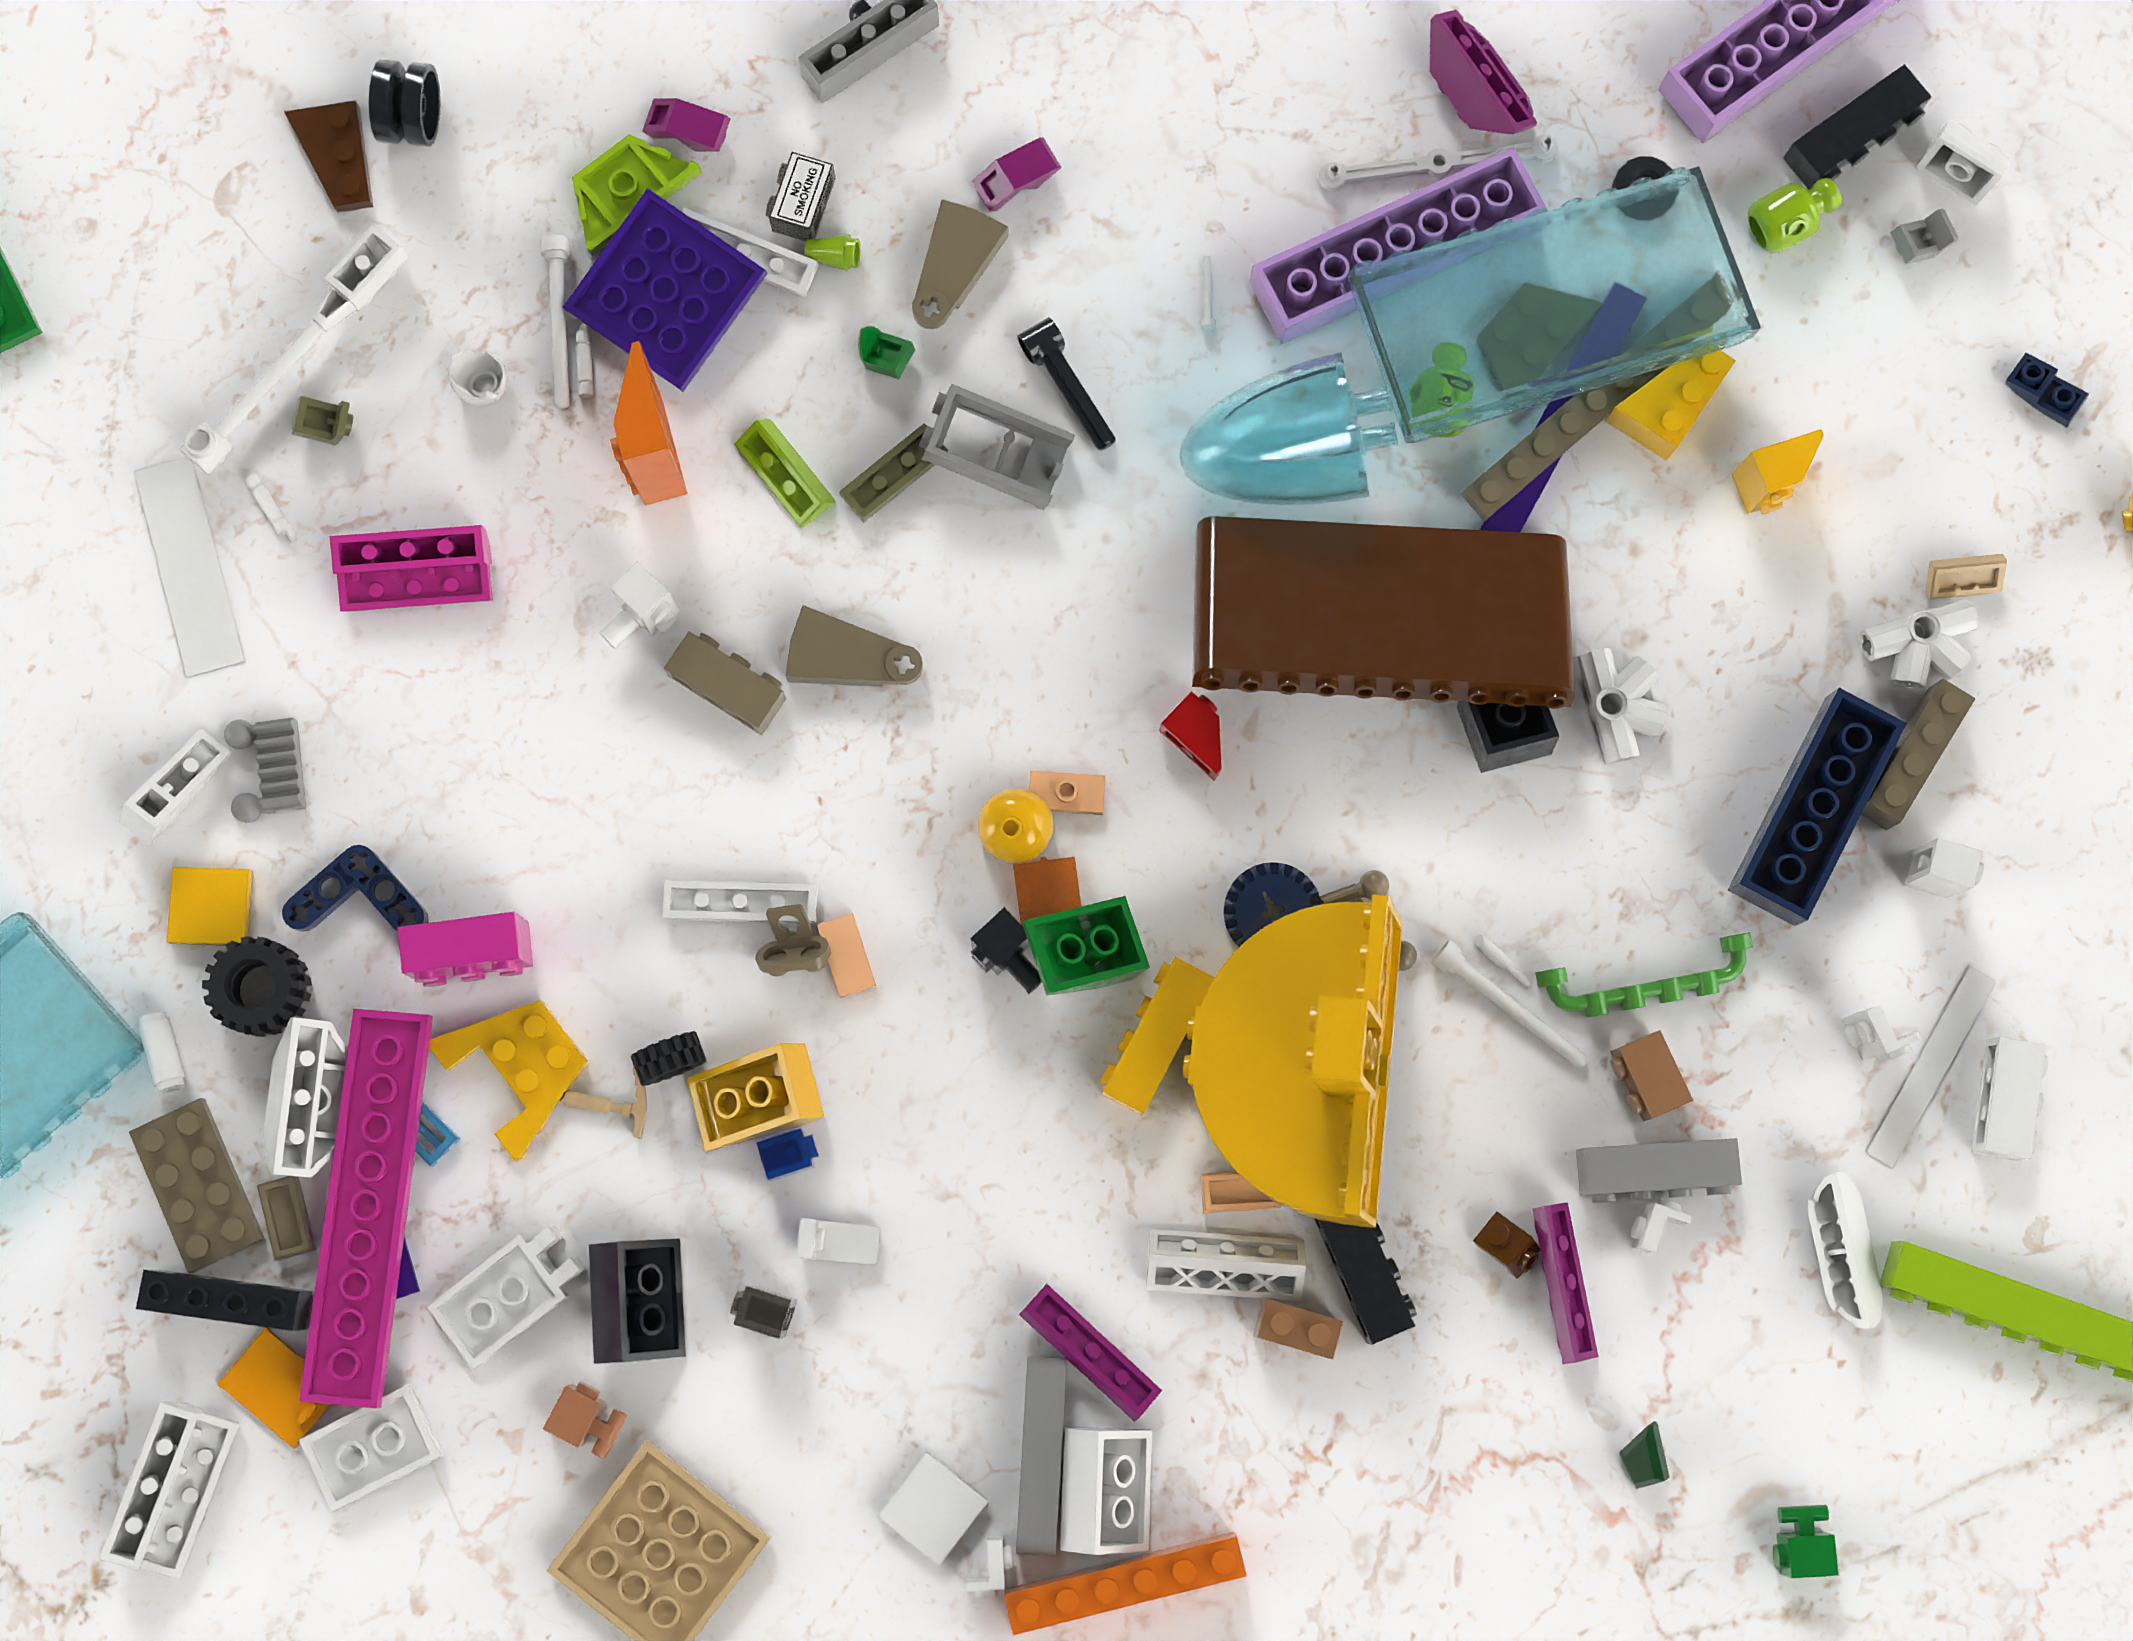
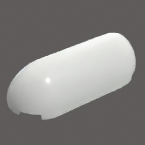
(1845, 1251)

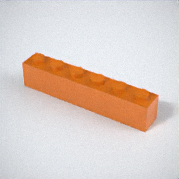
(1124, 1583)

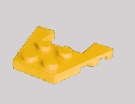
(532, 1058)

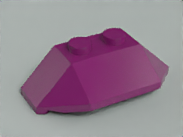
(1476, 78)

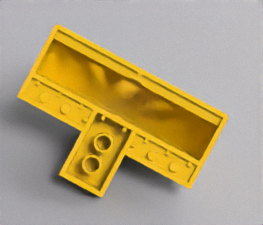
(1300, 1057)

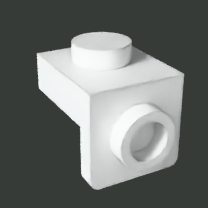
(1649, 1227)
(999, 1561)

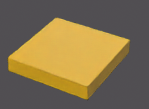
(209, 905)

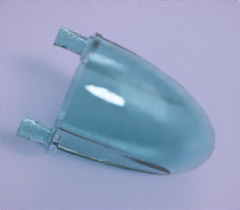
(1288, 438)

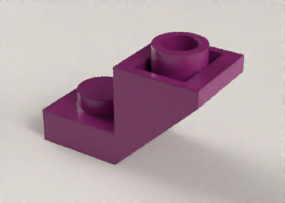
(689, 123)
(1016, 171)

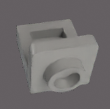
(1925, 237)

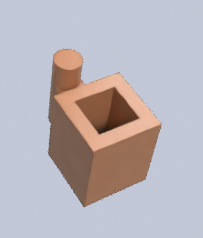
(577, 1417)

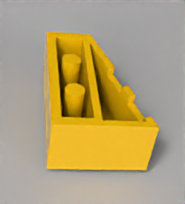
(1671, 402)

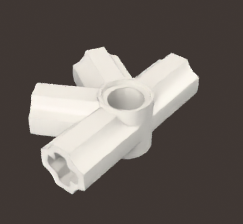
(1917, 654)
(1625, 691)

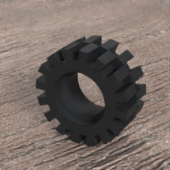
(668, 1058)

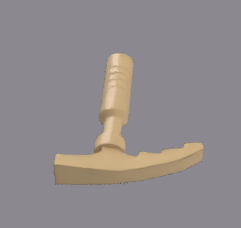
(604, 1105)

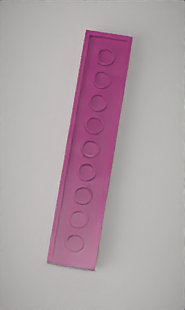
(366, 1209)

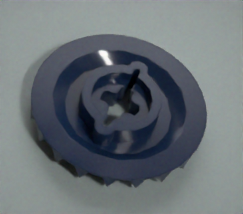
(1246, 902)

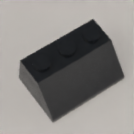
(636, 1300)

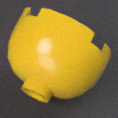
(1015, 825)

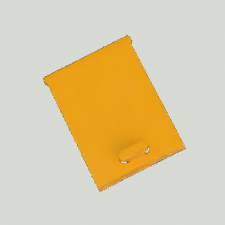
(269, 1386)

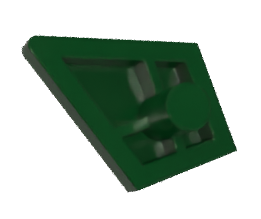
(1646, 1458)

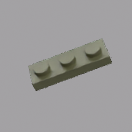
(887, 476)

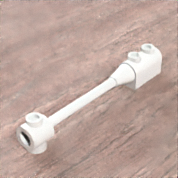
(352, 286)

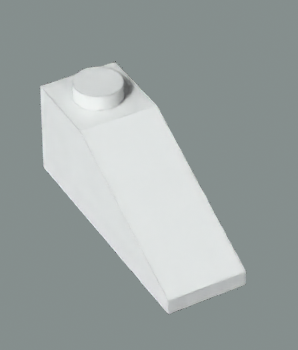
(172, 787)

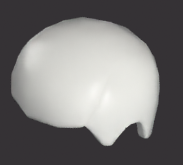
(477, 377)

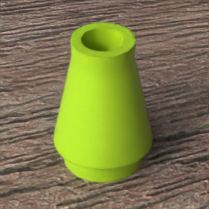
(835, 251)

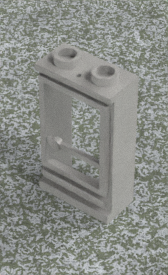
(1043, 459)

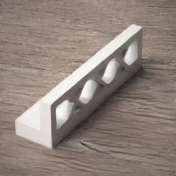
(1226, 1257)

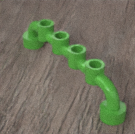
(1634, 995)

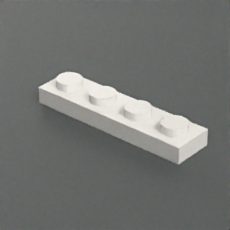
(784, 267)
(735, 900)

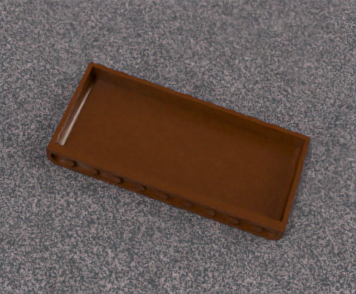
(1382, 612)

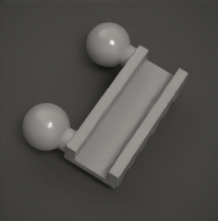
(278, 766)

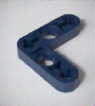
(351, 882)

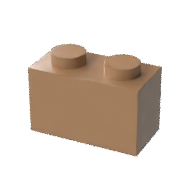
(1650, 1076)
(1298, 1328)

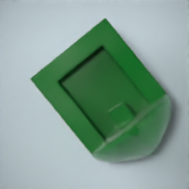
(884, 351)

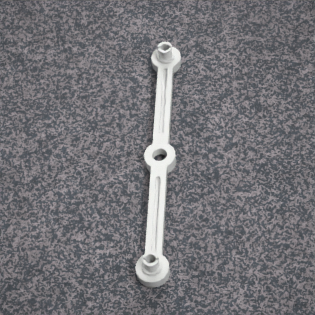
(1334, 175)

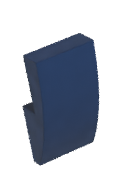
(2042, 389)

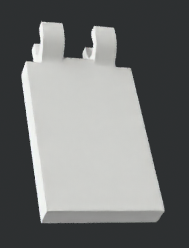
(504, 1296)

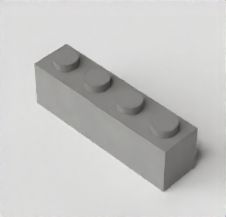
(866, 44)
(1658, 1167)

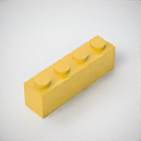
(1157, 1036)

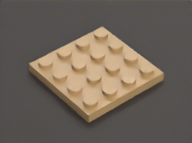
(658, 1551)

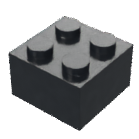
(1507, 734)

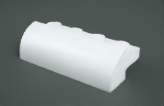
(169, 1489)

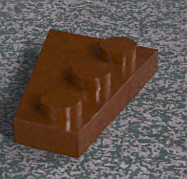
(336, 150)

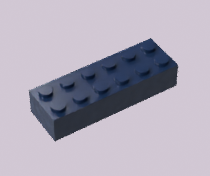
(1817, 807)

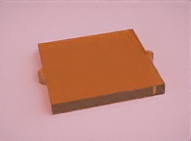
(1046, 887)

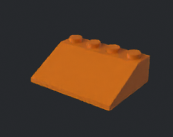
(644, 435)

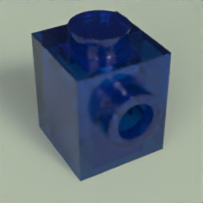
(787, 1154)

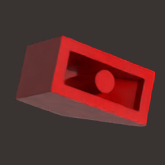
(1196, 732)

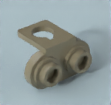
(792, 950)

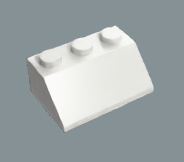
(1106, 1490)

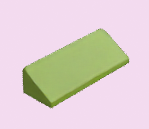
(784, 471)

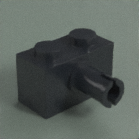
(1001, 948)

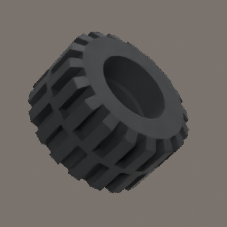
(227, 978)

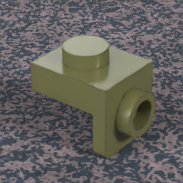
(322, 420)

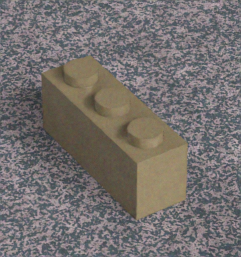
(726, 681)

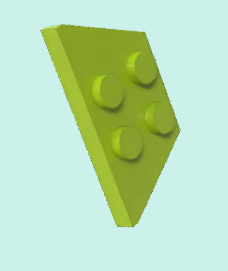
(618, 179)

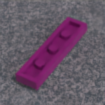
(1565, 1283)
(1090, 1352)

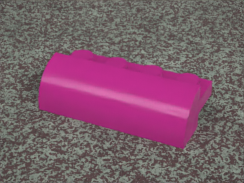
(412, 568)

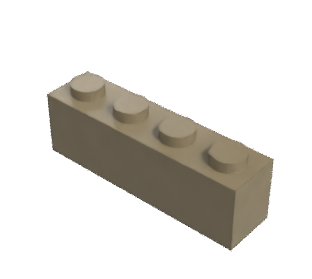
(1917, 752)

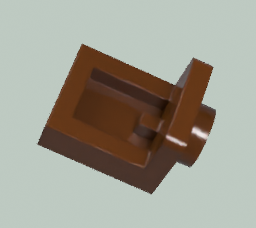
(1508, 1245)

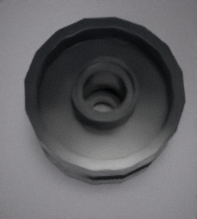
(404, 103)

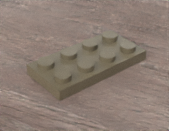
(196, 1185)

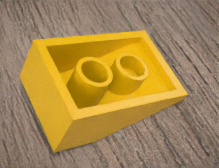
(755, 1096)

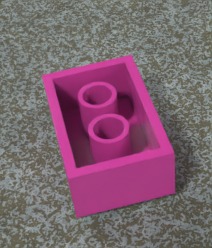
(465, 948)

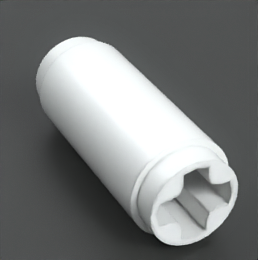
(161, 1052)

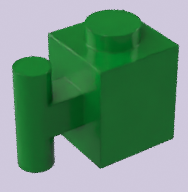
(1806, 1551)

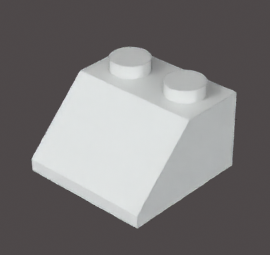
(1964, 162)

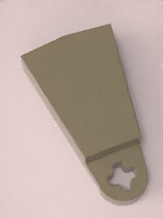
(956, 258)
(844, 654)

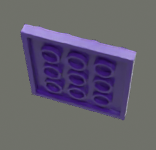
(666, 287)

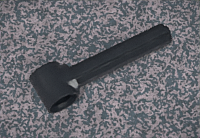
(1044, 346)

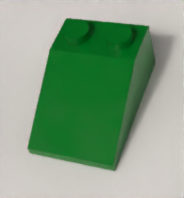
(1086, 947)

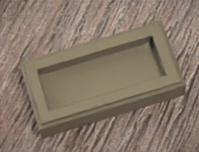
(286, 1217)

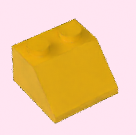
(1775, 471)

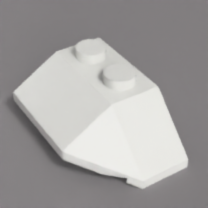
(304, 1098)

